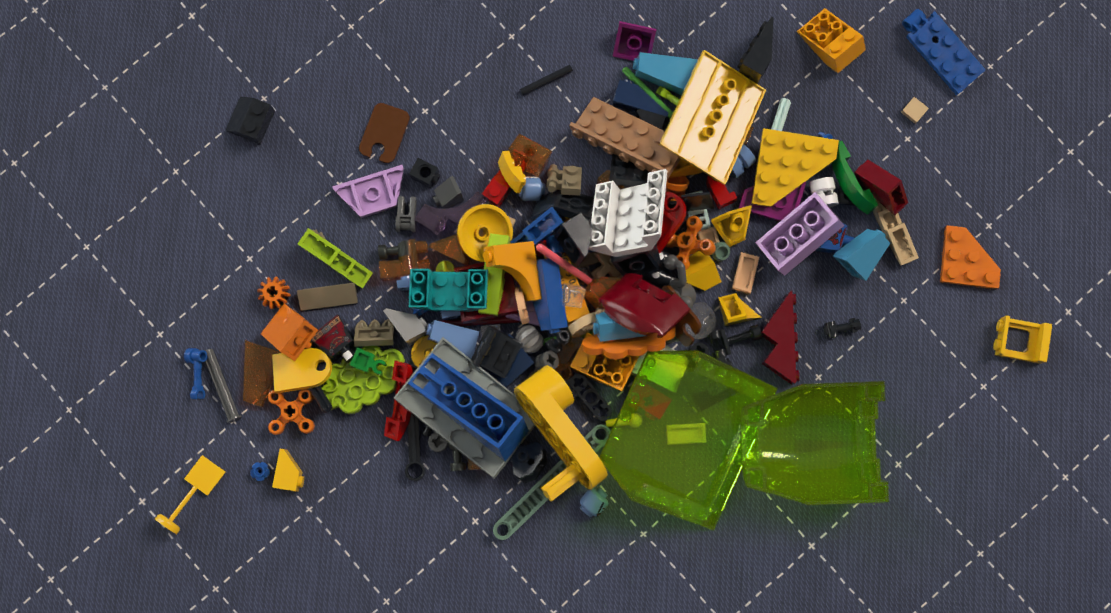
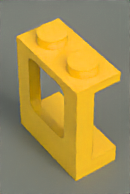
(1037, 342)

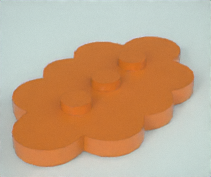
(622, 347)

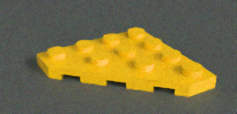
(787, 162)

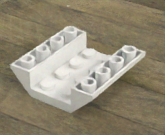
(629, 217)

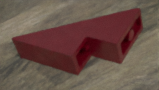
(781, 333)

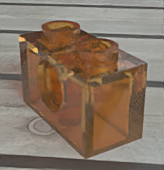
(529, 155)

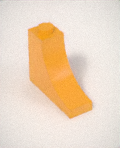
(518, 261)

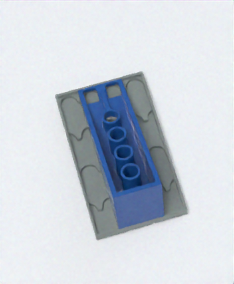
(466, 407)

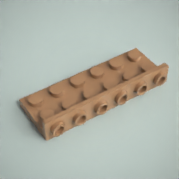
(624, 136)

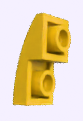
(511, 173)

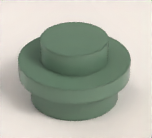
(721, 252)

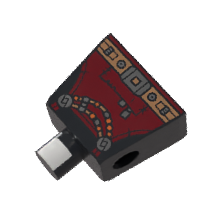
(335, 339)

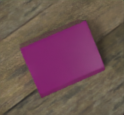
(632, 40)

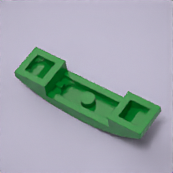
(862, 199)

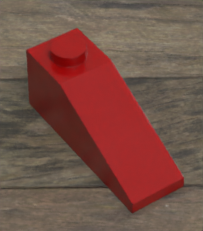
(497, 190)

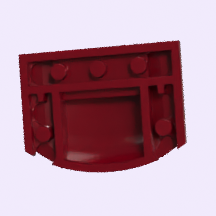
(642, 306)

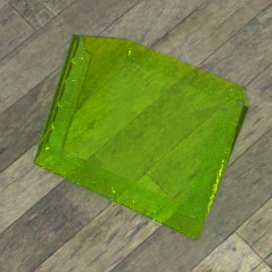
(681, 434)

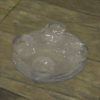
(706, 317)

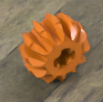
(270, 286)

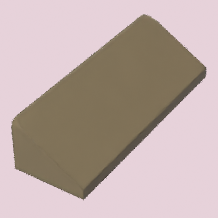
(327, 296)

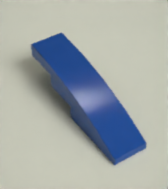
(540, 228)

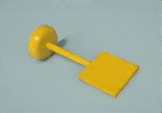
(203, 477)

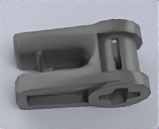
(403, 221)

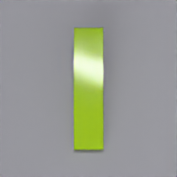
(335, 258)
(495, 279)

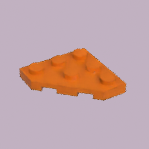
(966, 261)

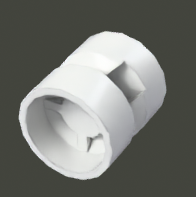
(824, 188)

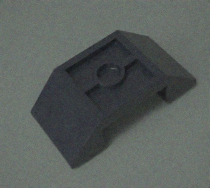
(564, 205)

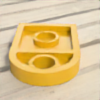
(302, 373)

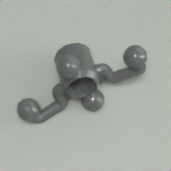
(682, 288)

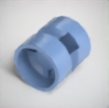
(744, 160)

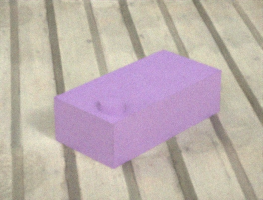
(799, 234)

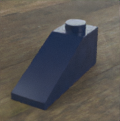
(632, 98)

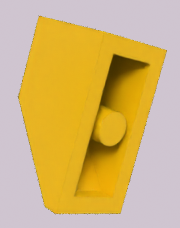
(287, 473)

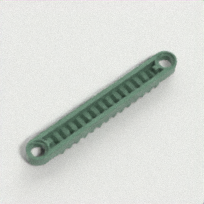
(534, 497)

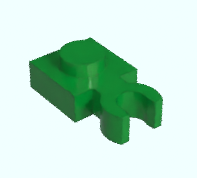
(365, 361)

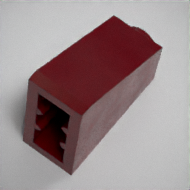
(883, 185)

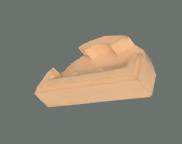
(521, 303)

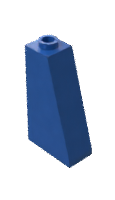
(549, 309)

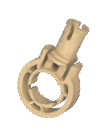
(584, 324)

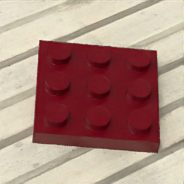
(508, 301)

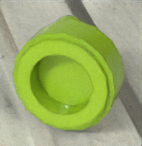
(445, 266)

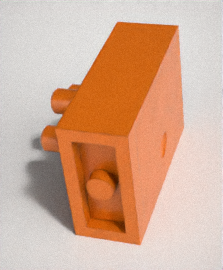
(289, 332)

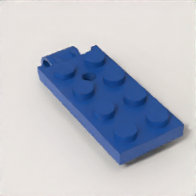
(947, 56)

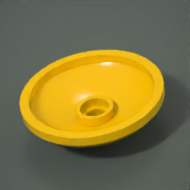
(484, 217)

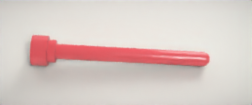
(563, 263)

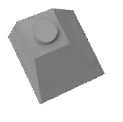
(407, 325)

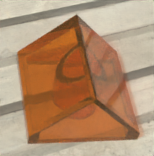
(450, 247)

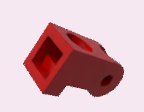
(720, 193)

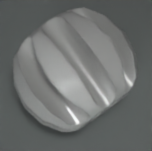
(531, 339)

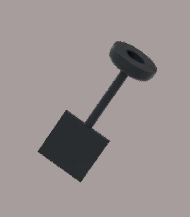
(696, 201)

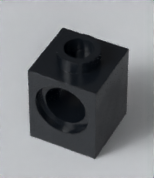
(420, 166)

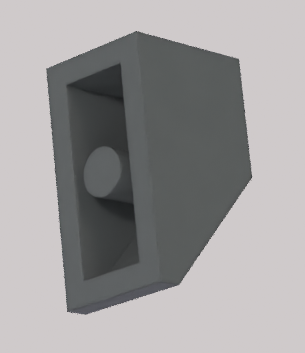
(448, 194)

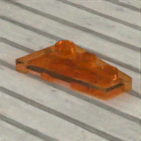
(257, 373)

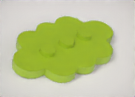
(353, 388)

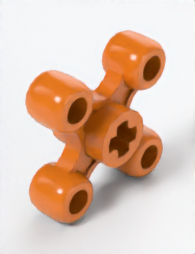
(705, 246)
(285, 418)

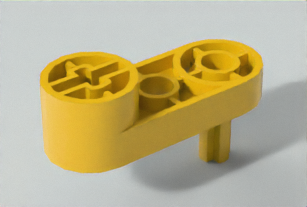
(544, 400)

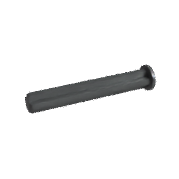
(221, 387)

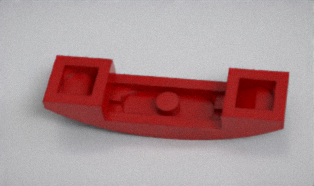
(397, 424)

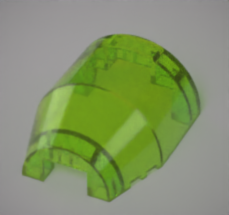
(815, 444)

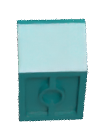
(448, 290)

